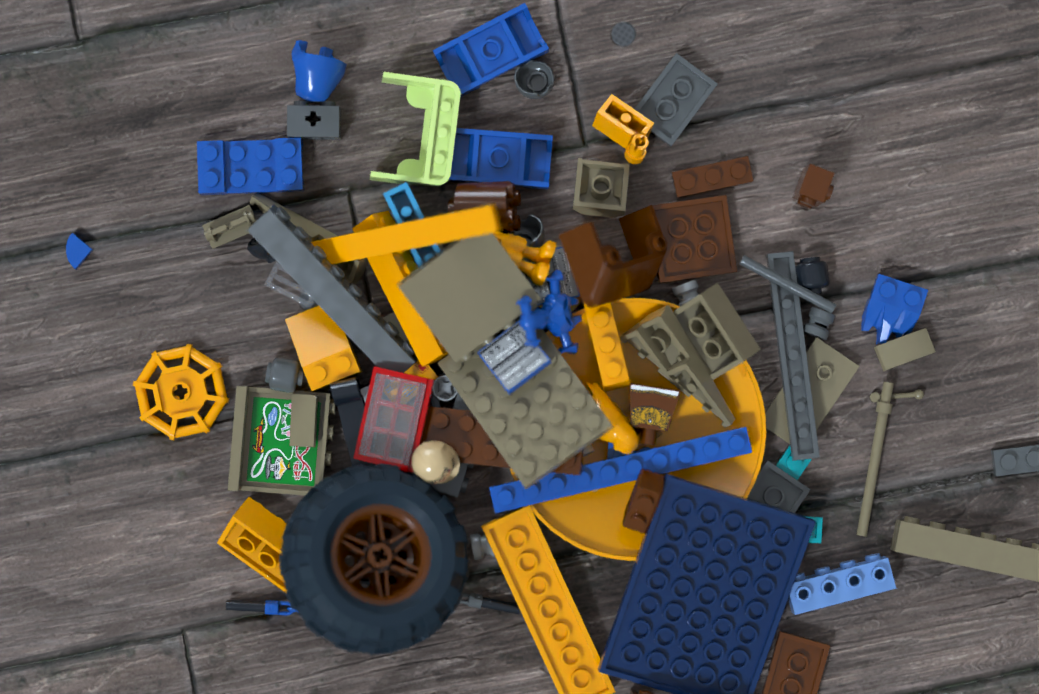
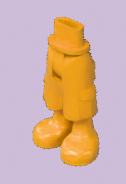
(517, 249)

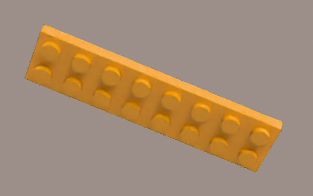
(546, 603)

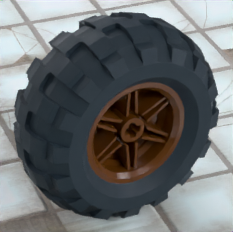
(330, 592)

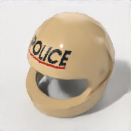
(434, 462)

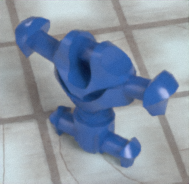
(553, 315)

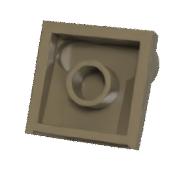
(601, 188)

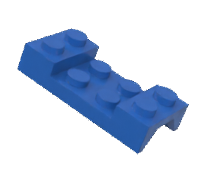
(491, 50)
(501, 157)
(250, 166)

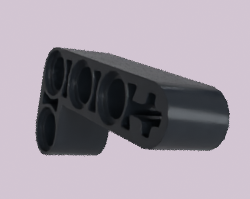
(351, 408)

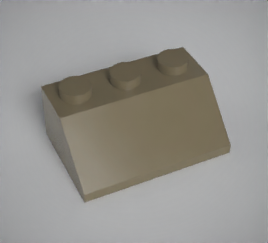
(716, 331)

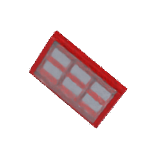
(393, 418)

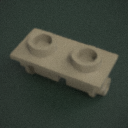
(229, 227)

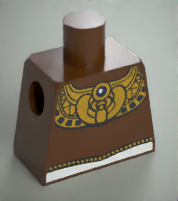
(652, 410)

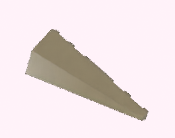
(669, 348)

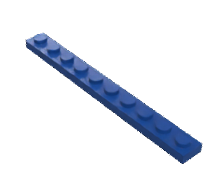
(623, 469)

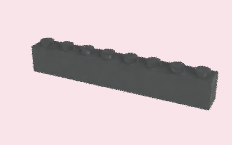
(332, 291)

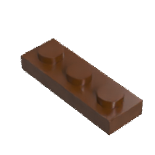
(712, 177)

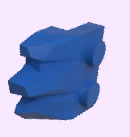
(892, 308)

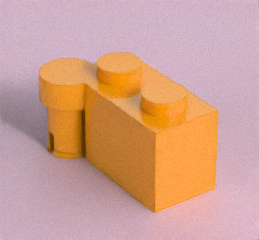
(624, 127)

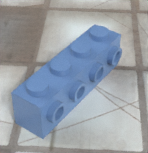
(841, 584)

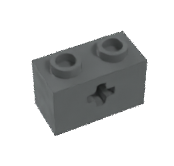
(327, 129)

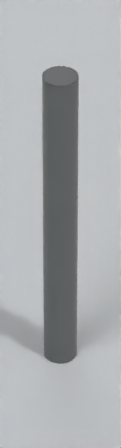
(787, 284)

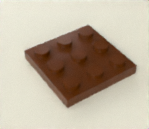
(696, 239)

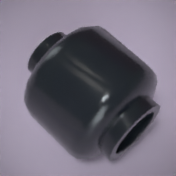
(812, 274)

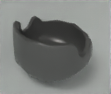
(534, 79)
(532, 231)

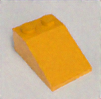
(322, 348)

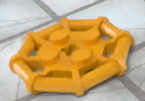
(193, 400)

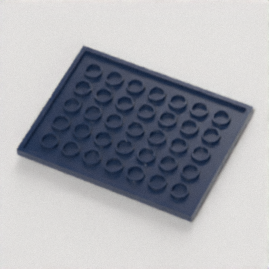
(705, 592)

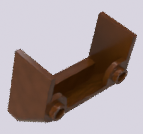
(599, 268)

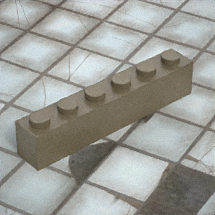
(965, 549)

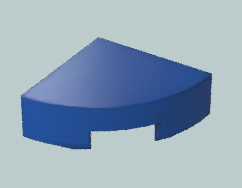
(77, 251)

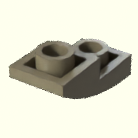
(904, 349)

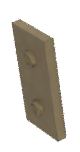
(828, 378)

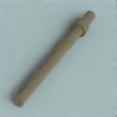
(883, 409)

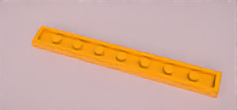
(411, 234)

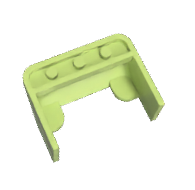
(441, 107)

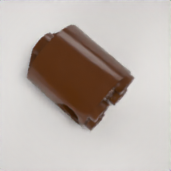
(487, 193)

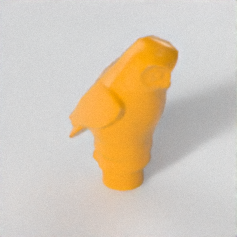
(622, 435)

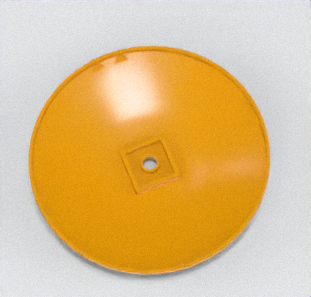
(595, 518)

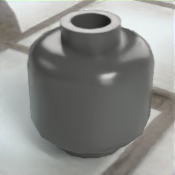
(284, 375)

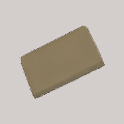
(303, 420)

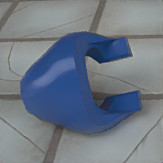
(316, 74)

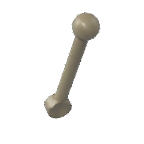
(918, 394)

